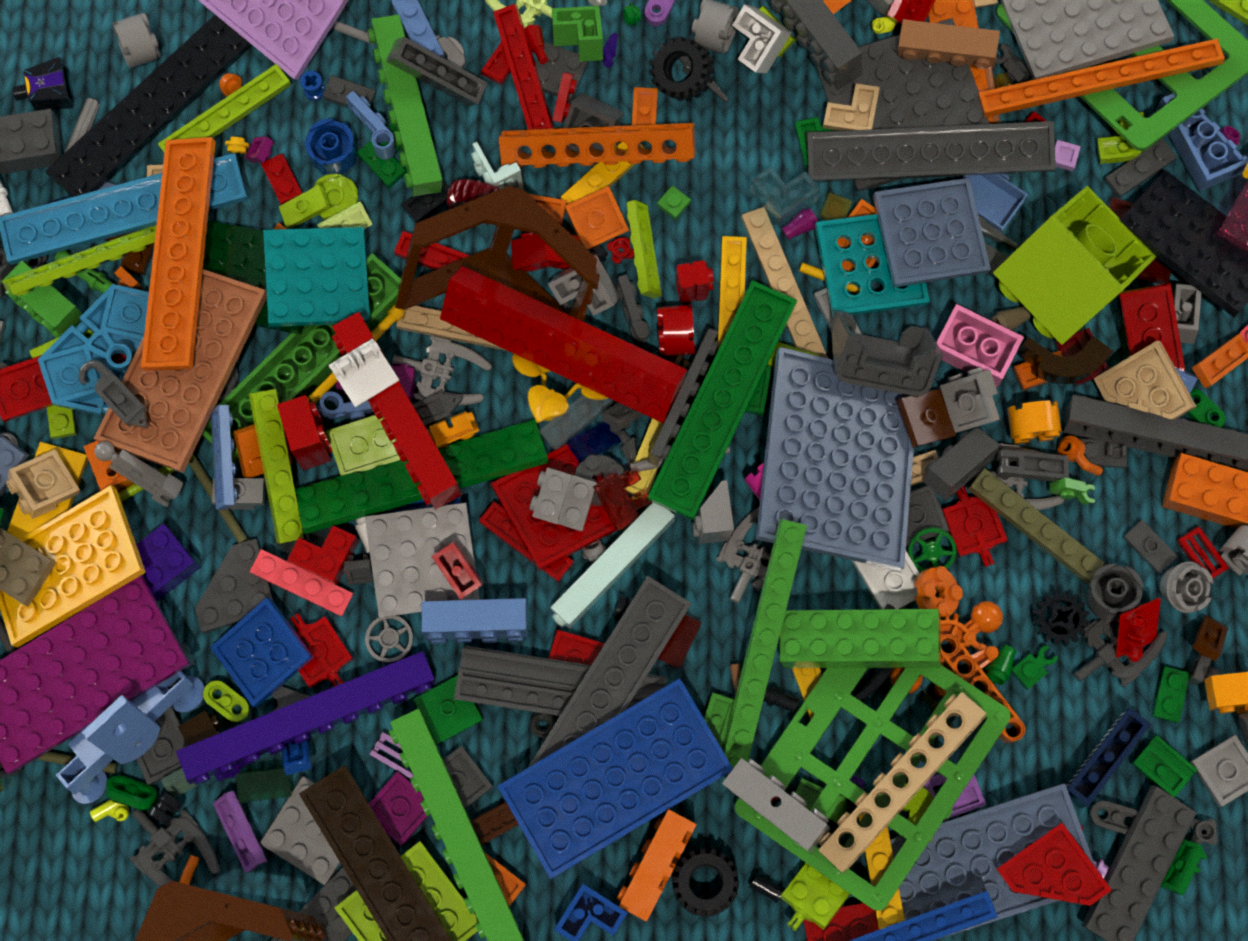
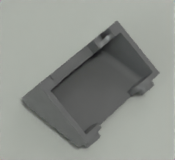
(883, 363)

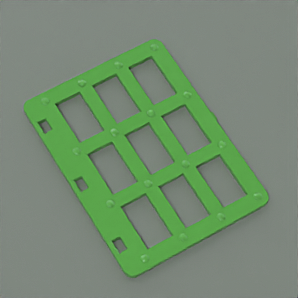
(798, 741)

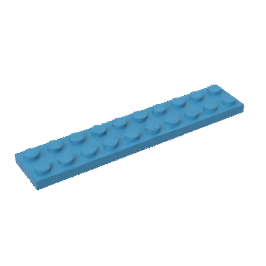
(104, 213)

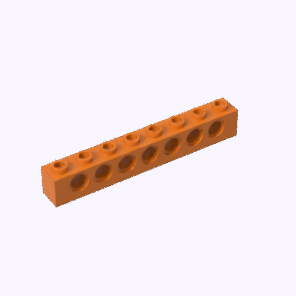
(682, 134)

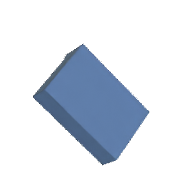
(996, 199)

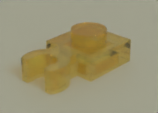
(835, 207)

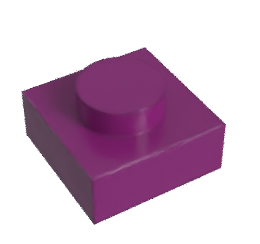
(259, 150)

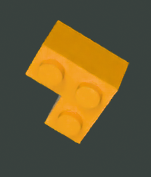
(1228, 692)

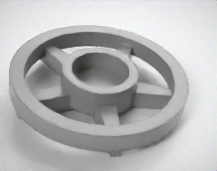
(389, 639)

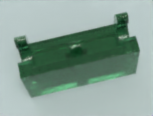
(264, 784)

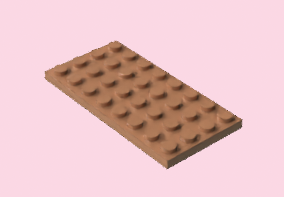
(184, 399)

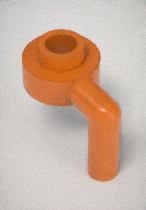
(1076, 454)

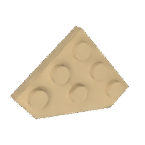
(1147, 384)

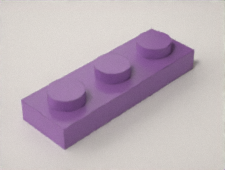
(239, 832)

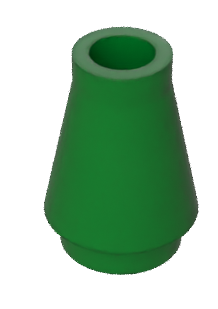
(1000, 668)

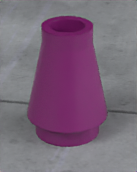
(800, 223)

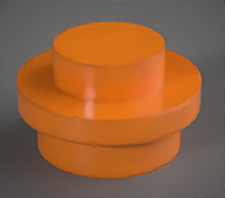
(230, 83)

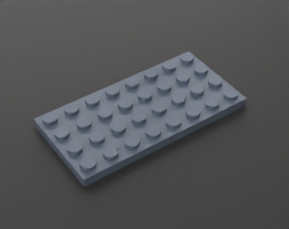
(973, 846)

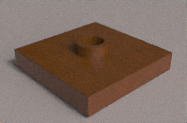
(926, 418)

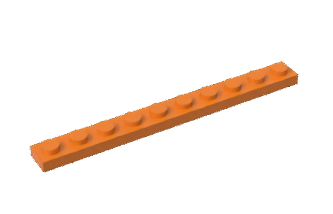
(1101, 78)

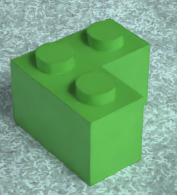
(579, 27)

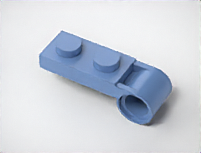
(374, 123)
(343, 409)

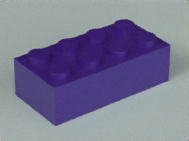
(165, 561)

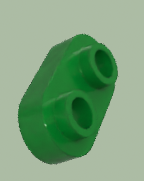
(1205, 408)
(130, 792)

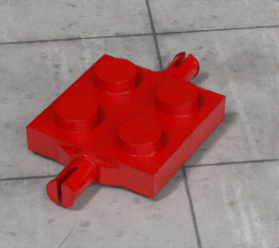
(974, 527)
(326, 649)

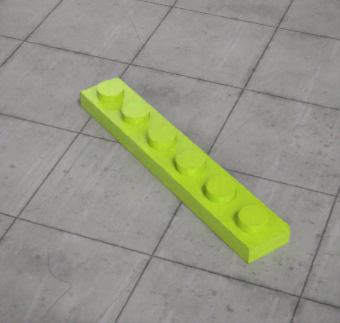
(233, 107)
(276, 466)

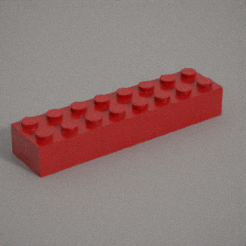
(403, 425)

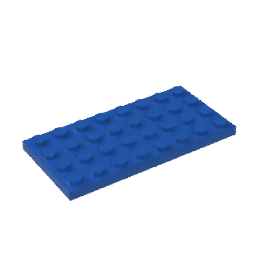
(615, 778)

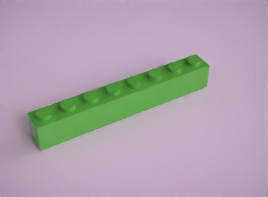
(406, 111)

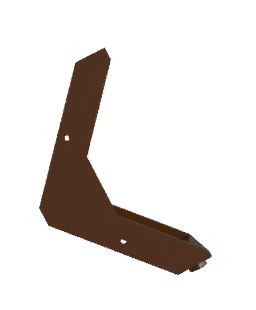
(508, 210)
(200, 914)

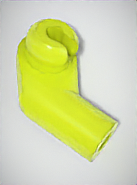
(883, 25)
(110, 808)

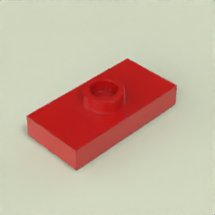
(497, 66)

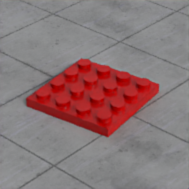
(545, 540)

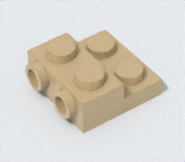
(41, 484)

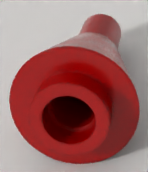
(536, 42)

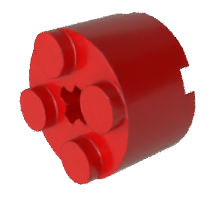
(676, 330)

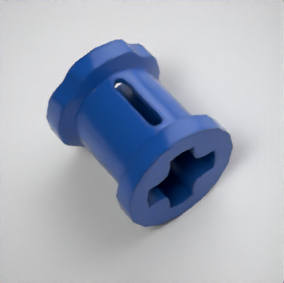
(312, 85)

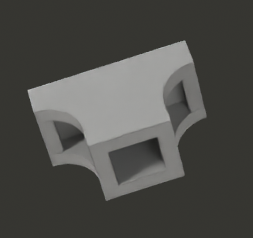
(249, 493)

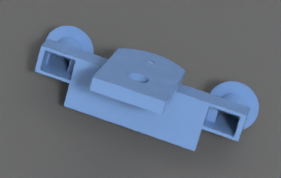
(124, 734)

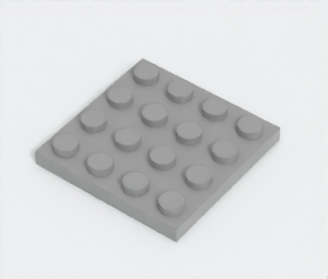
(402, 555)

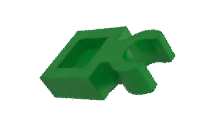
(1031, 670)

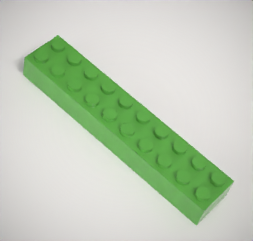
(304, 360)

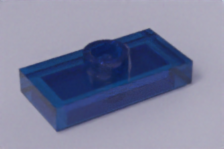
(593, 442)

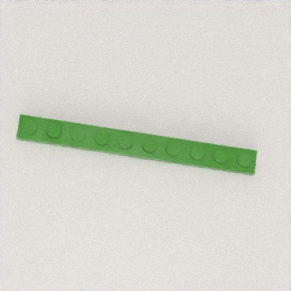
(763, 640)

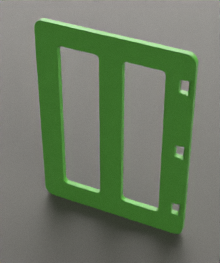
(1190, 92)

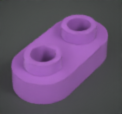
(660, 18)

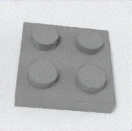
(1224, 770)

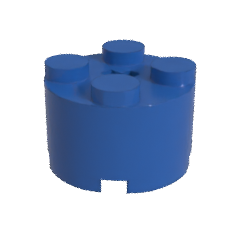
(334, 159)

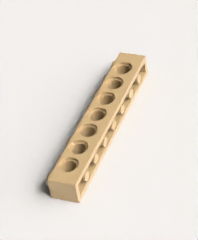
(971, 717)

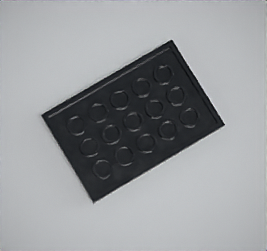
(1184, 236)

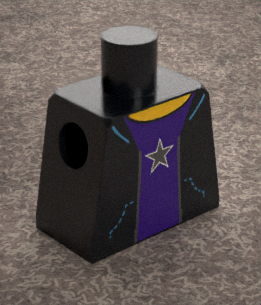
(46, 86)

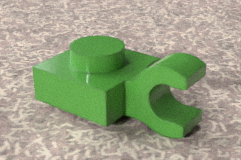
(1069, 488)

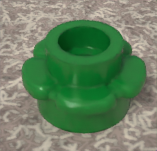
(631, 15)

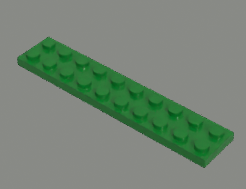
(722, 400)
(390, 485)

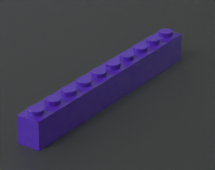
(305, 718)

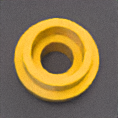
(237, 145)

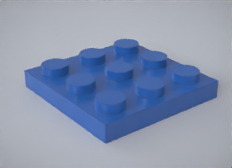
(261, 652)

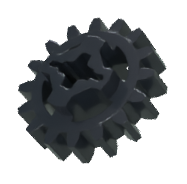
(1055, 609)

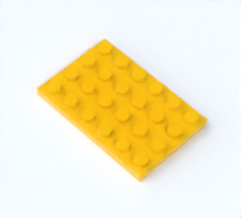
(92, 557)

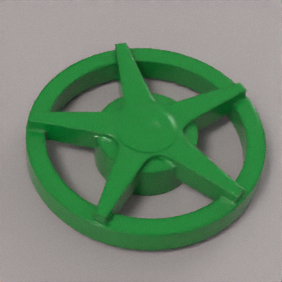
(932, 549)

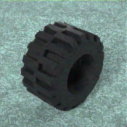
(669, 55)
(729, 882)

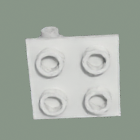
(364, 372)

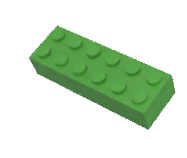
(861, 638)

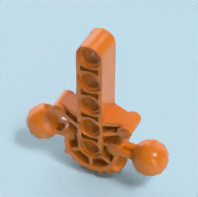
(985, 618)

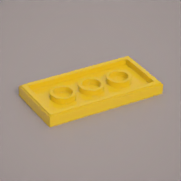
(75, 464)

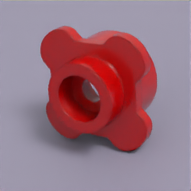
(614, 247)

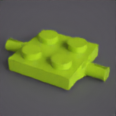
(813, 898)

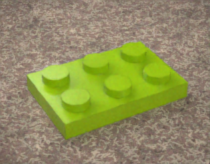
(361, 445)

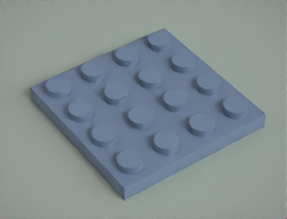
(931, 232)

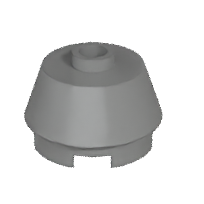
(1186, 587)

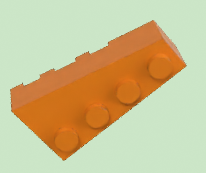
(656, 866)

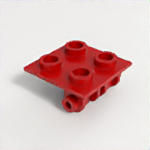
(1137, 629)

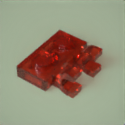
(616, 501)

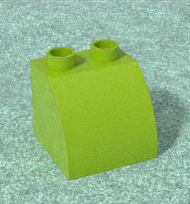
(1073, 266)

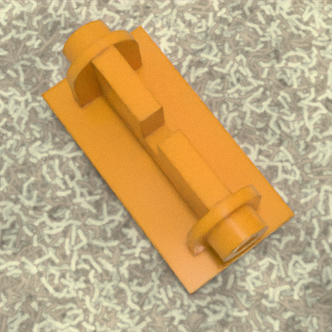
(463, 428)

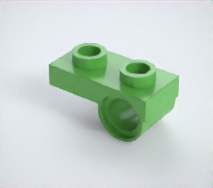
(810, 793)

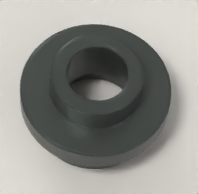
(538, 718)

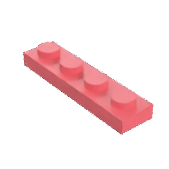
(301, 583)

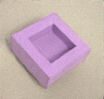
(1066, 155)

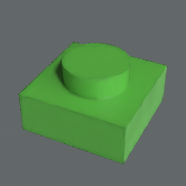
(673, 202)

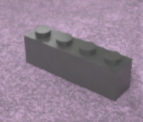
(436, 71)

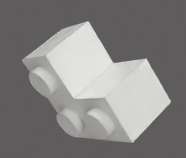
(765, 36)

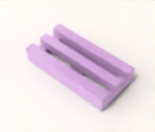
(380, 745)

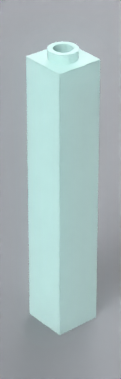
(611, 565)

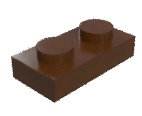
(1210, 638)

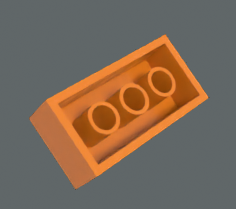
(1207, 491)

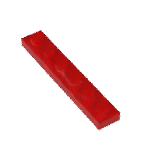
(523, 68)

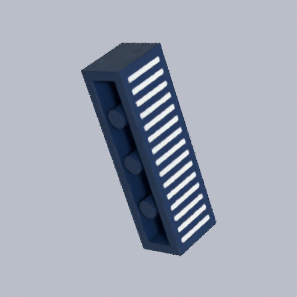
(1106, 757)

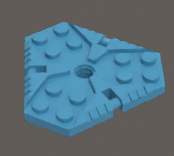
(117, 328)

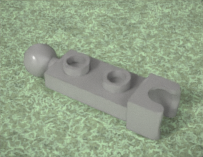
(147, 477)

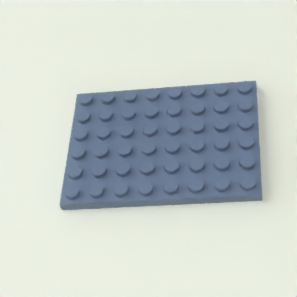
(836, 463)

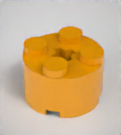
(1034, 421)

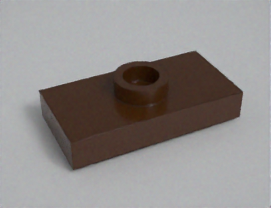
(494, 823)

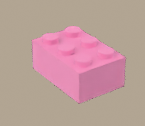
(977, 342)

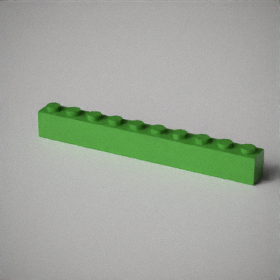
(454, 828)

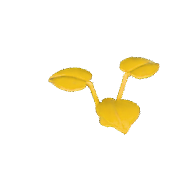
(546, 403)

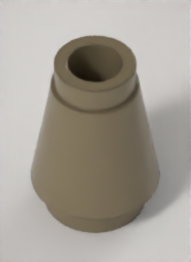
(1011, 318)

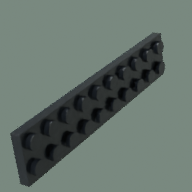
(148, 108)

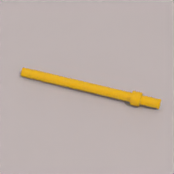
(394, 315)

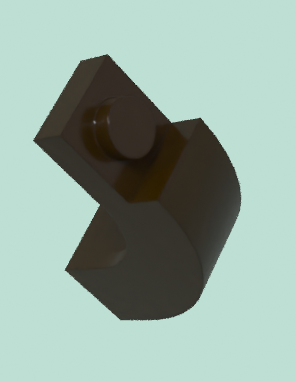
(1065, 369)

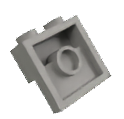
(970, 399)
(563, 499)

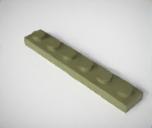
(1035, 525)

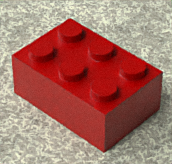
(305, 432)

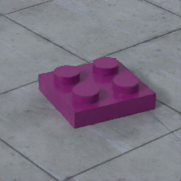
(399, 808)

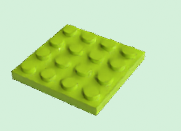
(436, 887)

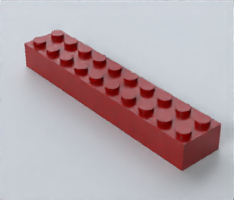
(562, 344)

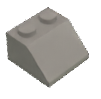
(714, 518)

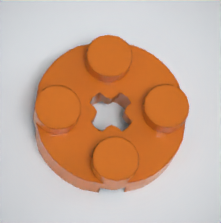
(949, 591)

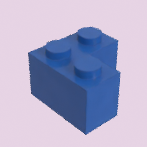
(587, 908)

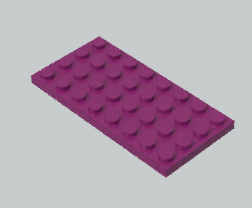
(80, 669)

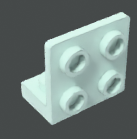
(505, 176)

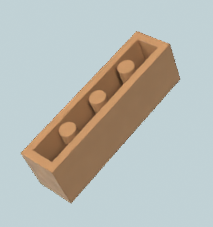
(948, 44)

